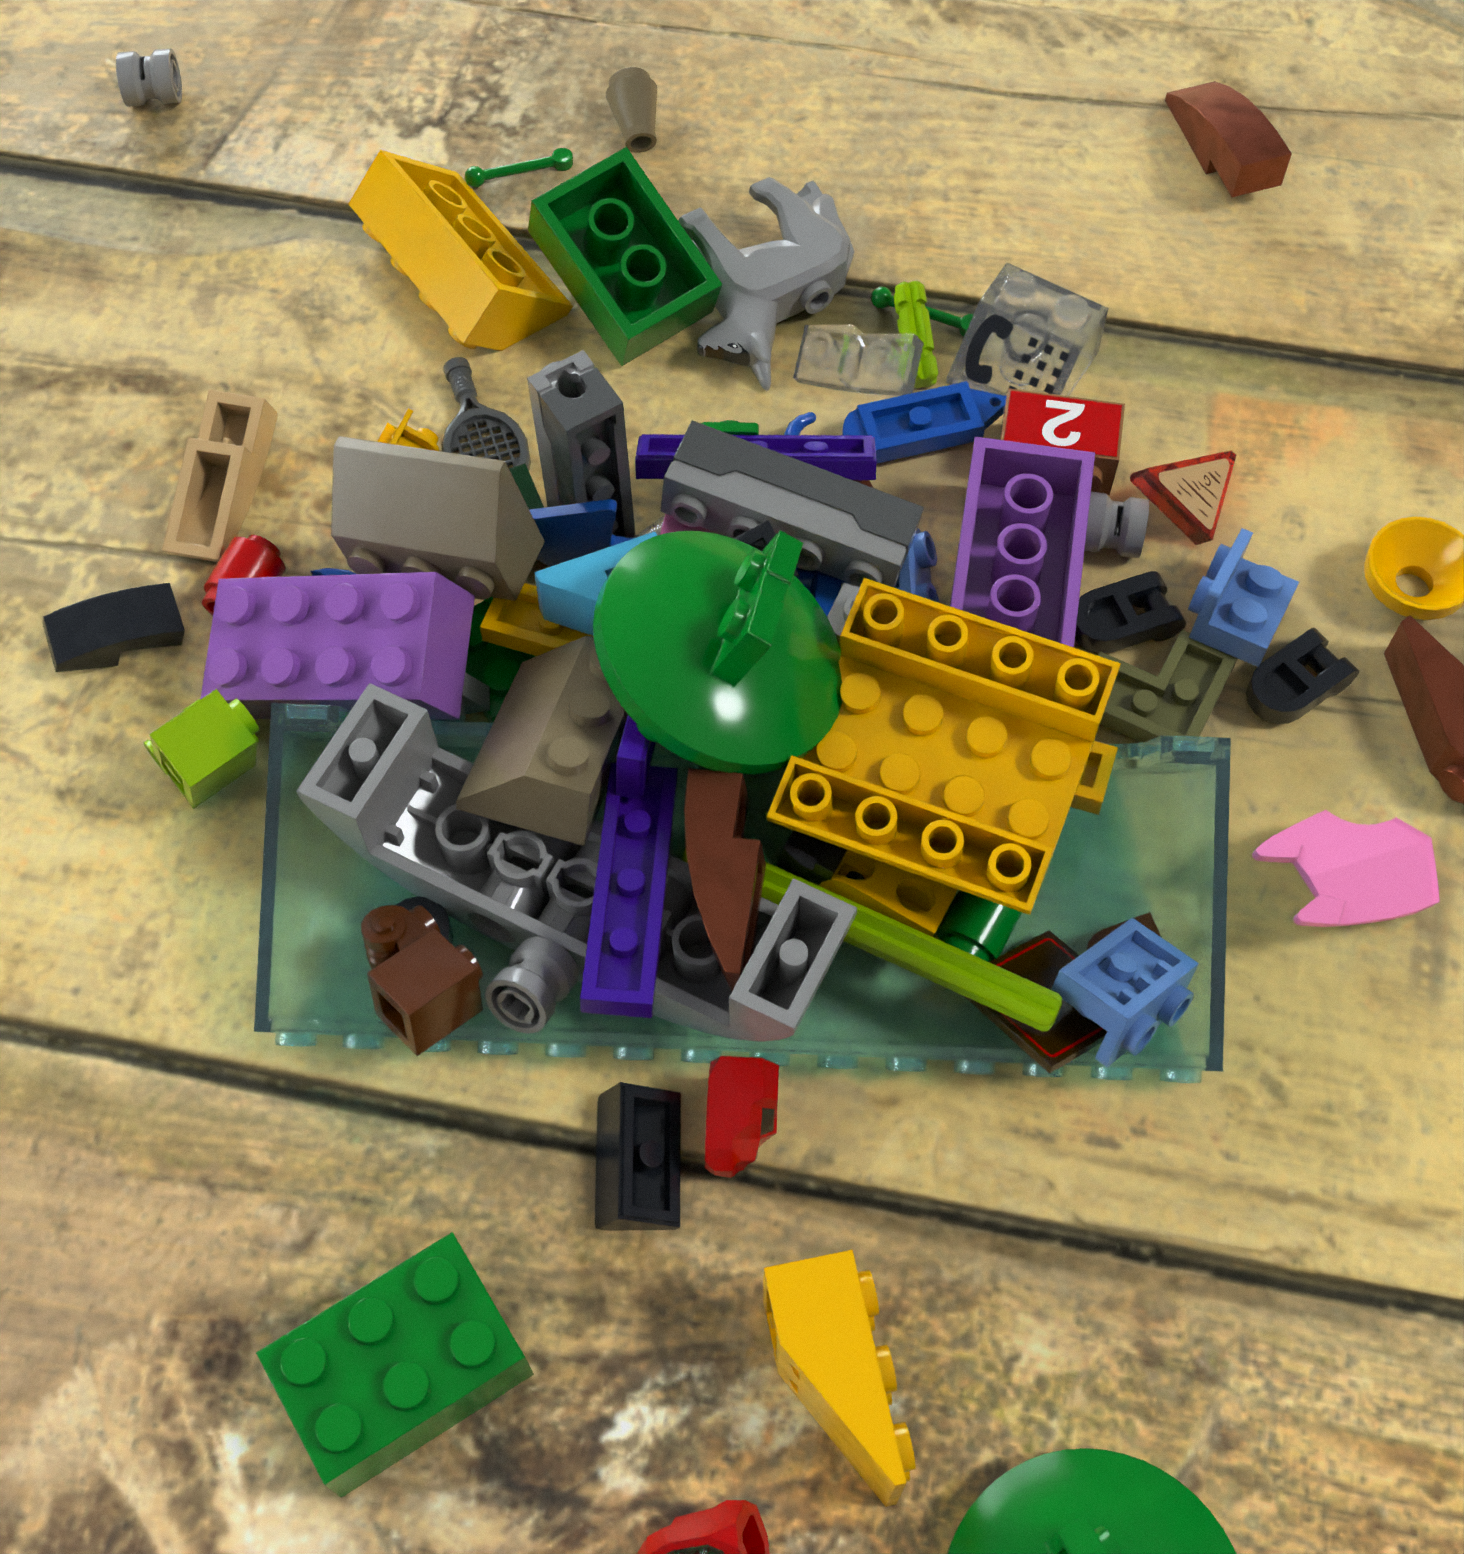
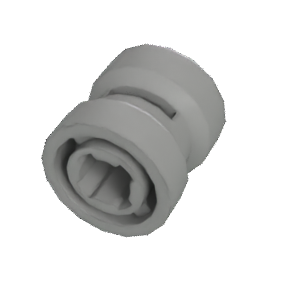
(149, 77)
(1116, 524)
(532, 984)

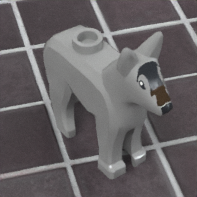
(774, 277)

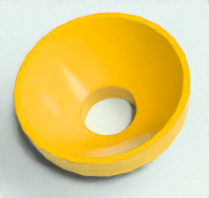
(1424, 550)

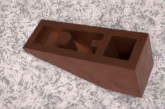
(1433, 698)

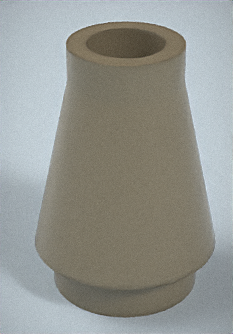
(633, 103)

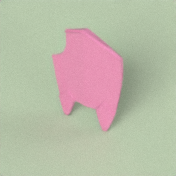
(1357, 869)

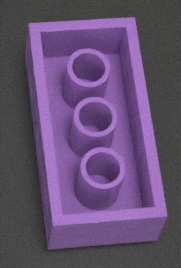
(1024, 536)
(335, 635)

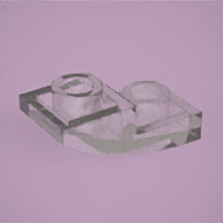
(858, 362)

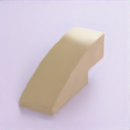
(219, 475)

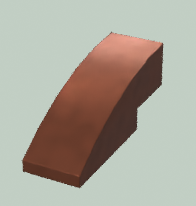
(1230, 137)
(724, 866)

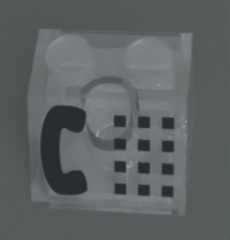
(1028, 337)

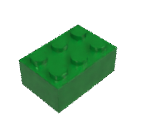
(623, 256)
(394, 1365)

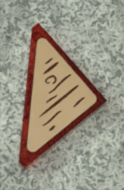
(1189, 492)

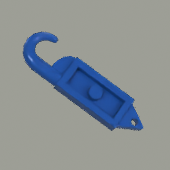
(919, 420)

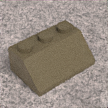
(432, 514)
(549, 747)

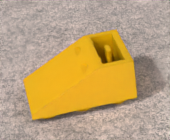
(826, 1354)

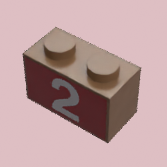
(1069, 425)

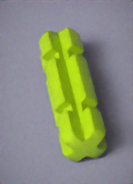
(915, 319)

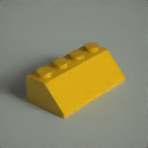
(456, 253)

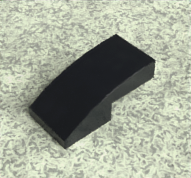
(101, 627)

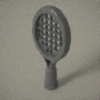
(459, 375)

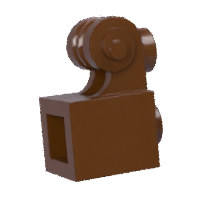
(418, 977)

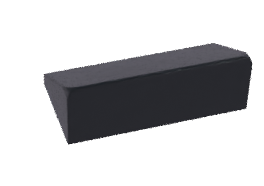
(638, 1159)

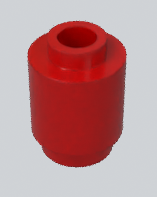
(244, 559)

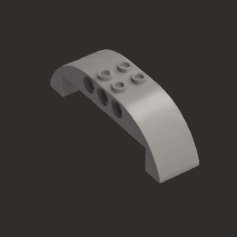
(395, 805)

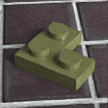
(1176, 699)

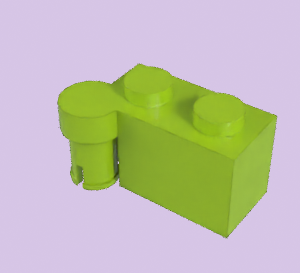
(206, 746)

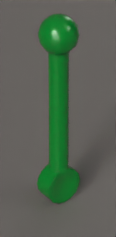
(561, 160)
(882, 297)

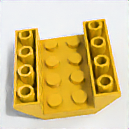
(949, 746)

